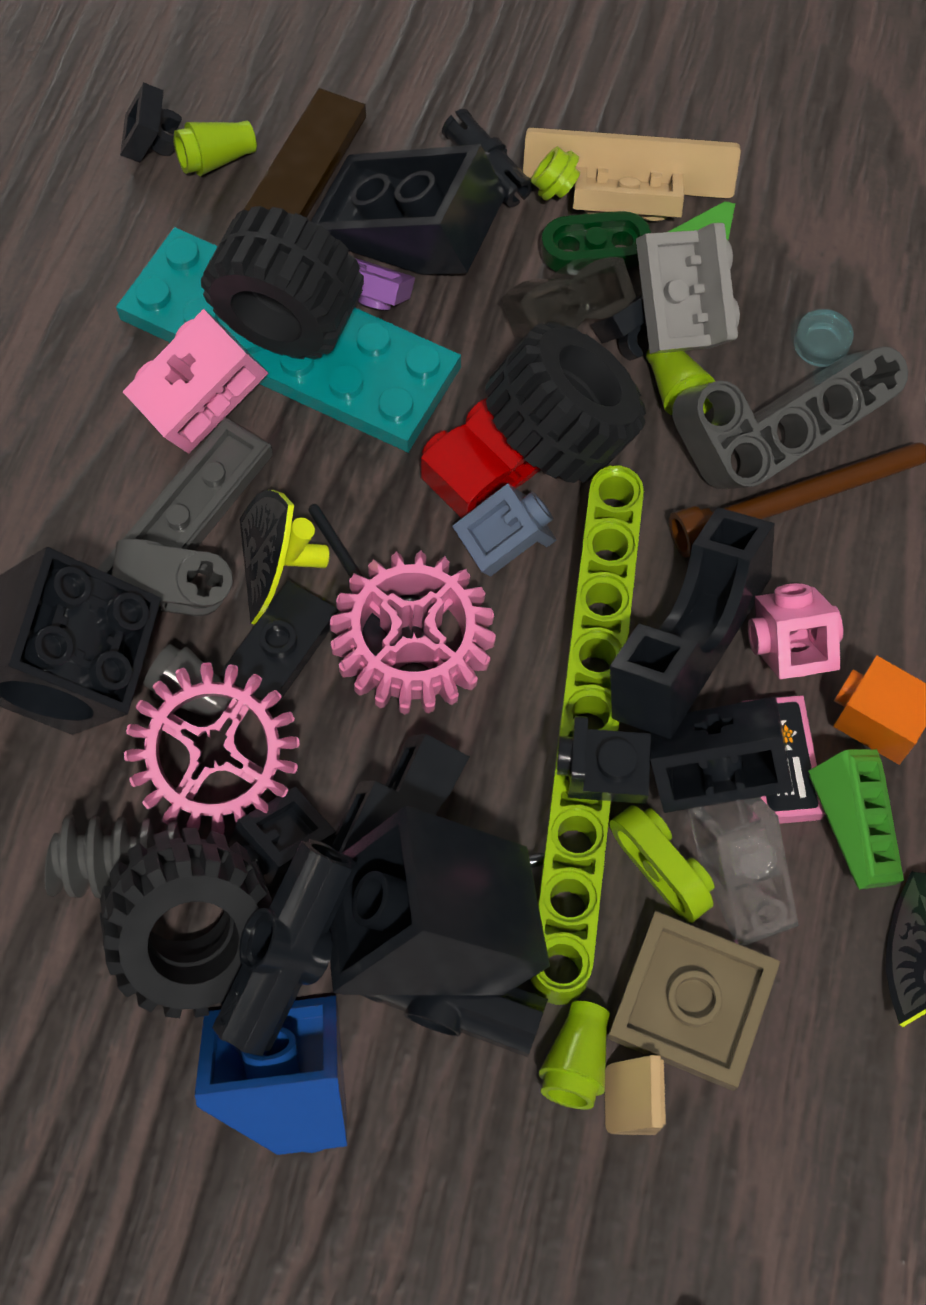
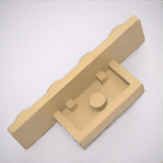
(638, 171)

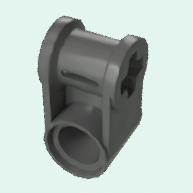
(168, 575)

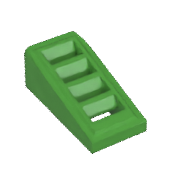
(860, 815)

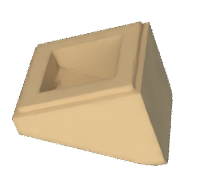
(635, 1096)

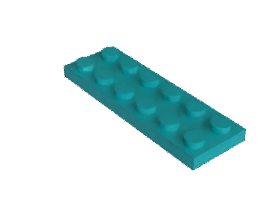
(371, 380)

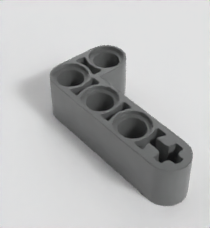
(798, 411)

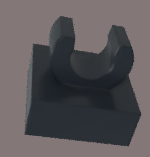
(146, 125)
(625, 326)

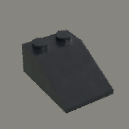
(414, 207)

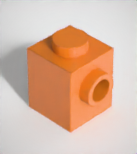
(883, 709)

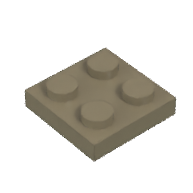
(694, 1001)

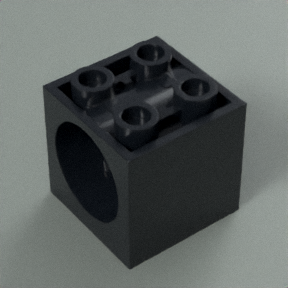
(71, 641)

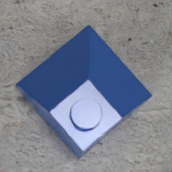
(290, 1094)

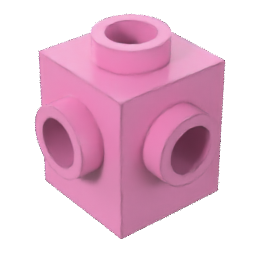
(796, 631)

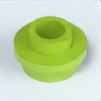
(556, 173)

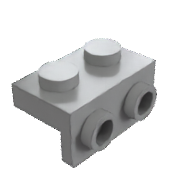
(688, 289)

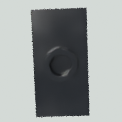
(282, 641)

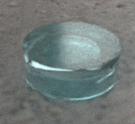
(823, 337)

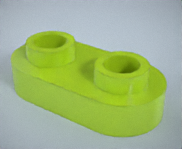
(679, 881)

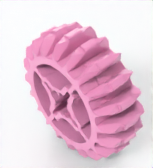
(381, 598)
(165, 720)

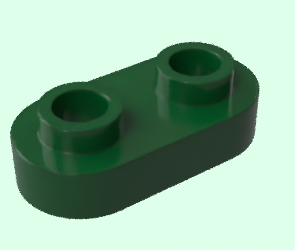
(592, 237)

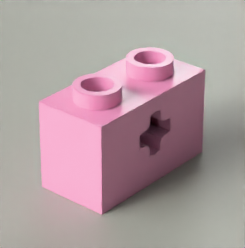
(194, 381)

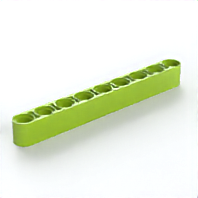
(584, 693)

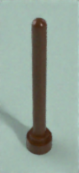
(689, 522)

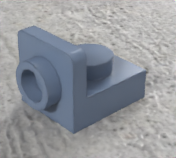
(504, 528)

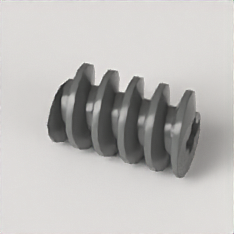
(87, 858)

